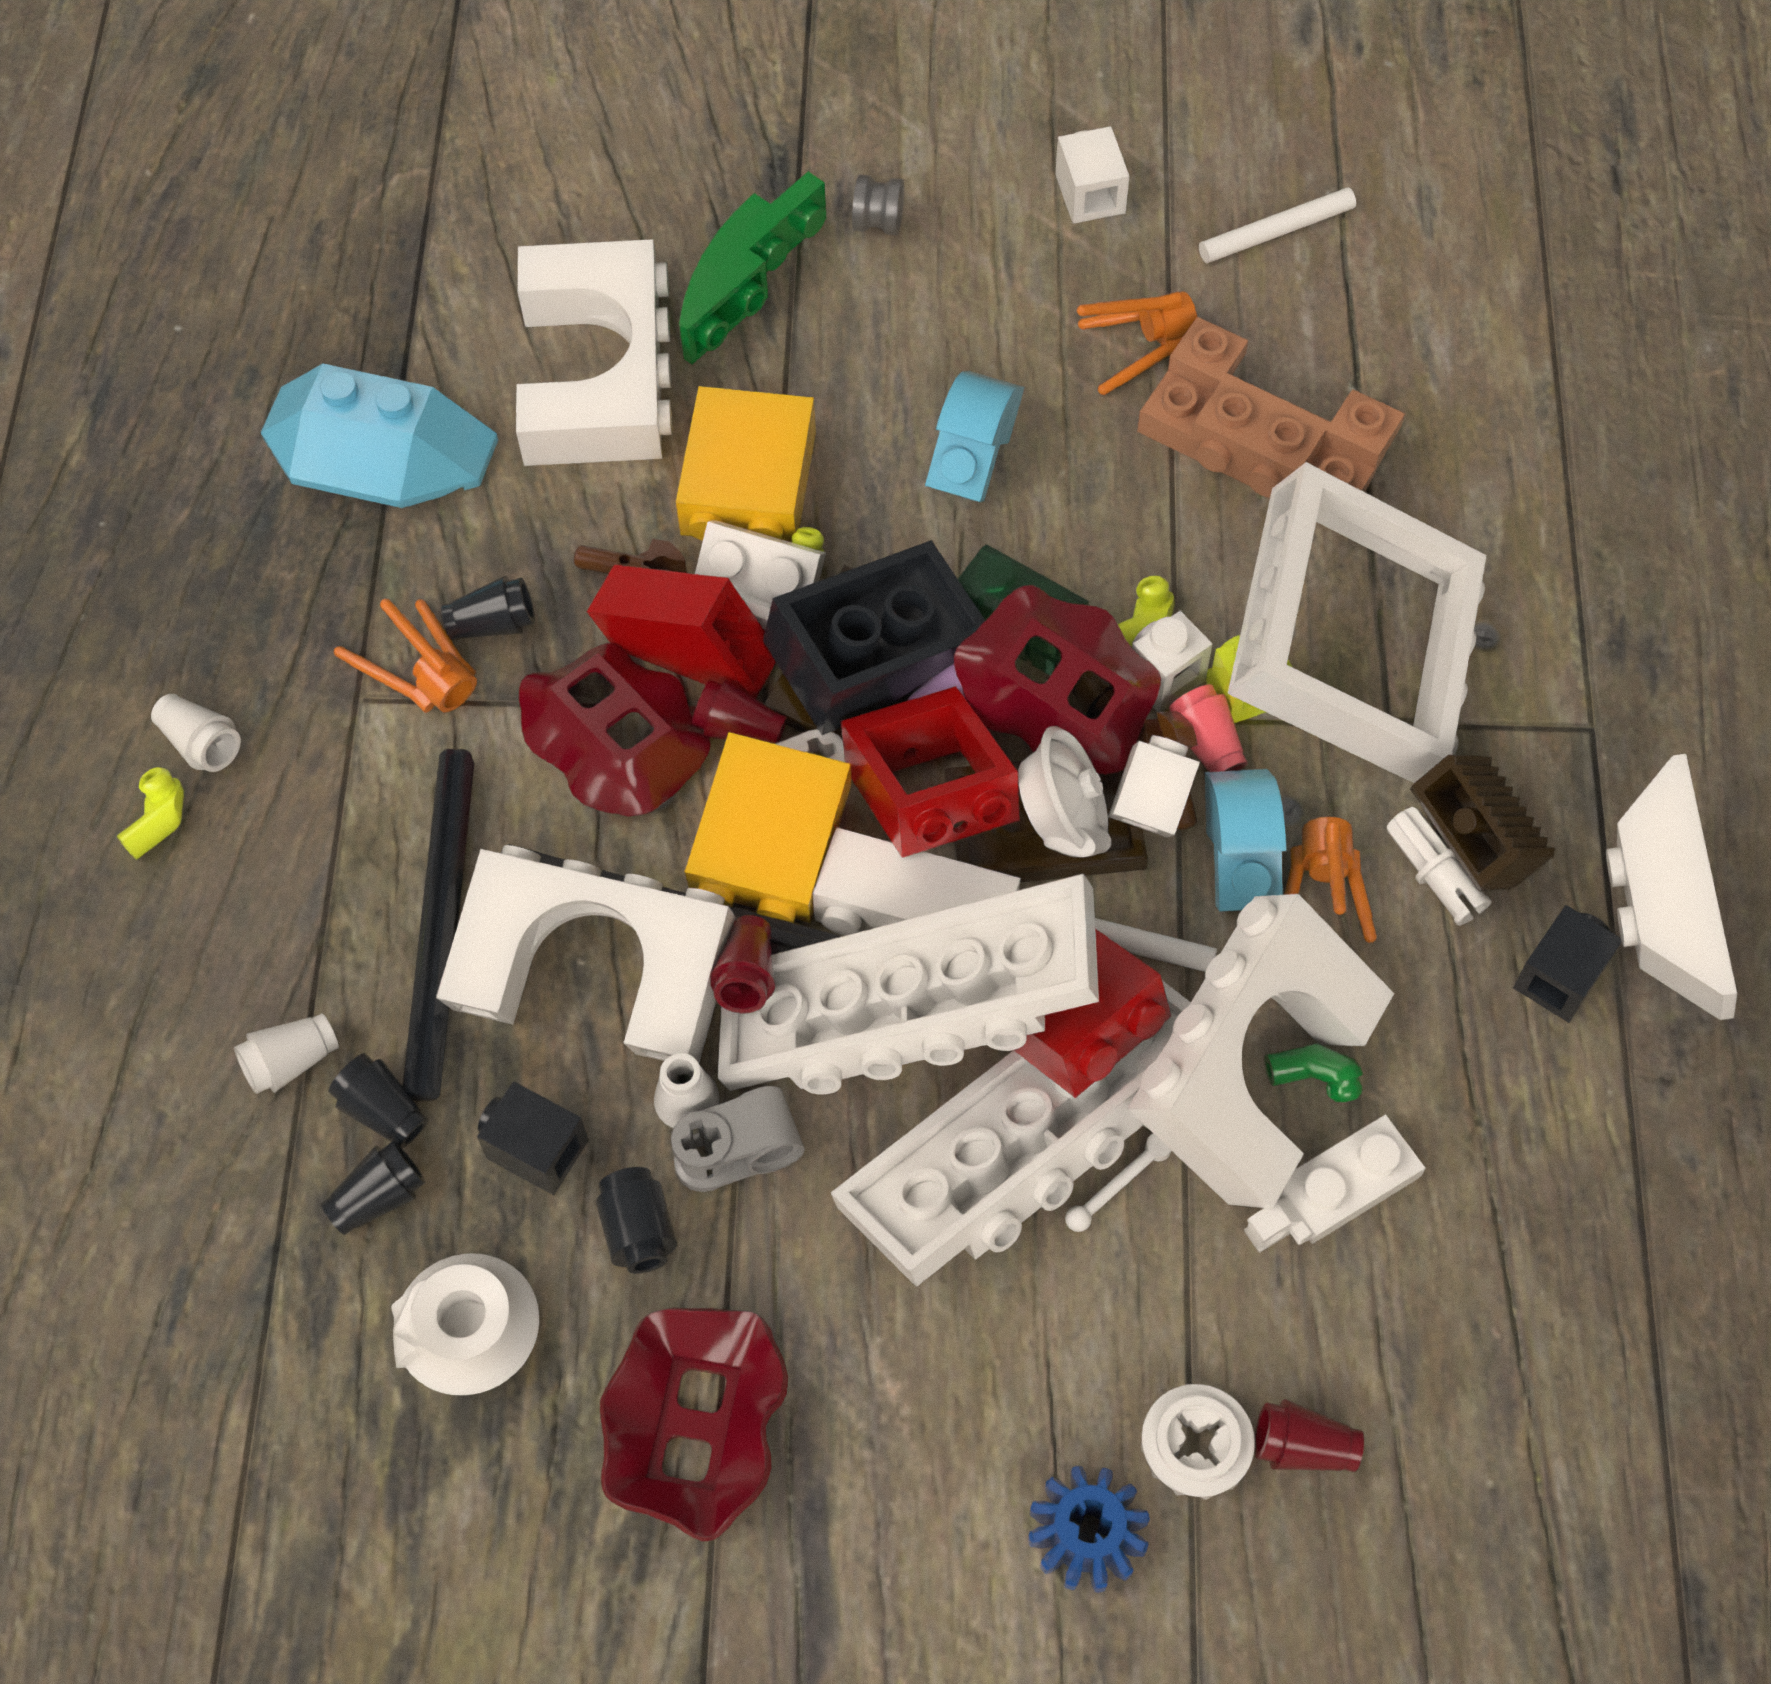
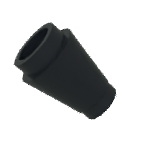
(490, 611)
(377, 1100)
(373, 1188)

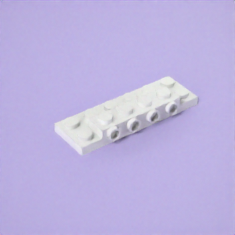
(918, 990)
(994, 1159)

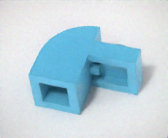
(972, 427)
(1247, 835)

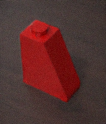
(684, 625)

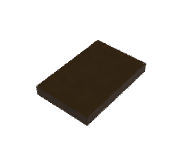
(1021, 852)

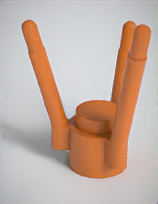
(1160, 319)
(441, 677)
(1330, 857)

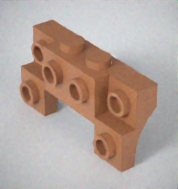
(1253, 432)

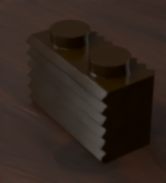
(1482, 821)

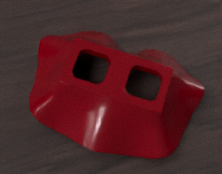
(1087, 642)
(578, 741)
(644, 1415)

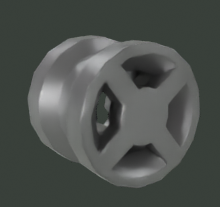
(878, 204)

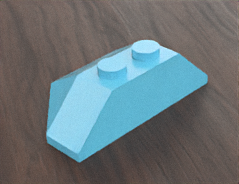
(375, 437)

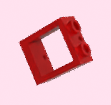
(919, 733)

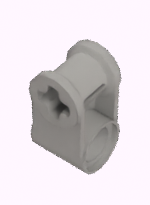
(742, 1136)

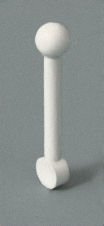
(1079, 1217)

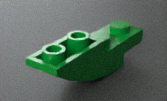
(734, 267)

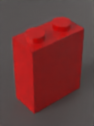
(1090, 1039)

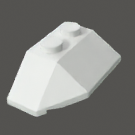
(1672, 893)

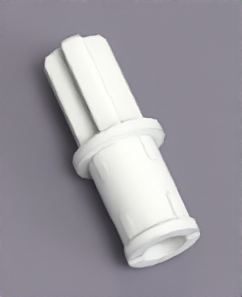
(1436, 864)

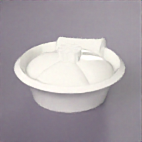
(1064, 796)
(465, 1324)

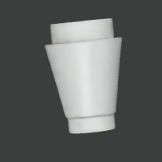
(197, 732)
(284, 1051)
(683, 1089)

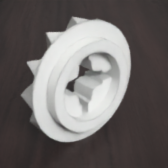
(1201, 1409)

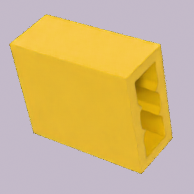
(746, 462)
(768, 827)

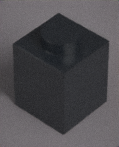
(1567, 962)
(531, 1137)

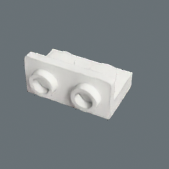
(757, 564)

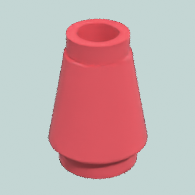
(1214, 729)

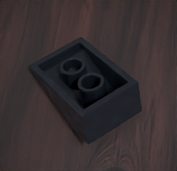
(870, 633)

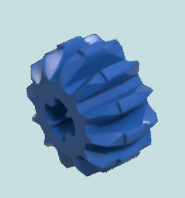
(1113, 1522)

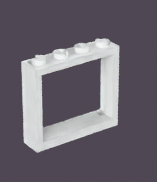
(1262, 654)

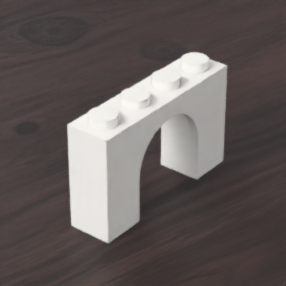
(622, 409)
(521, 901)
(1197, 1085)

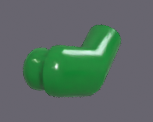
(1316, 1062)

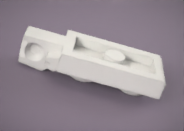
(1338, 1186)

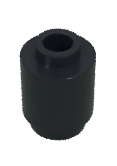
(635, 1220)

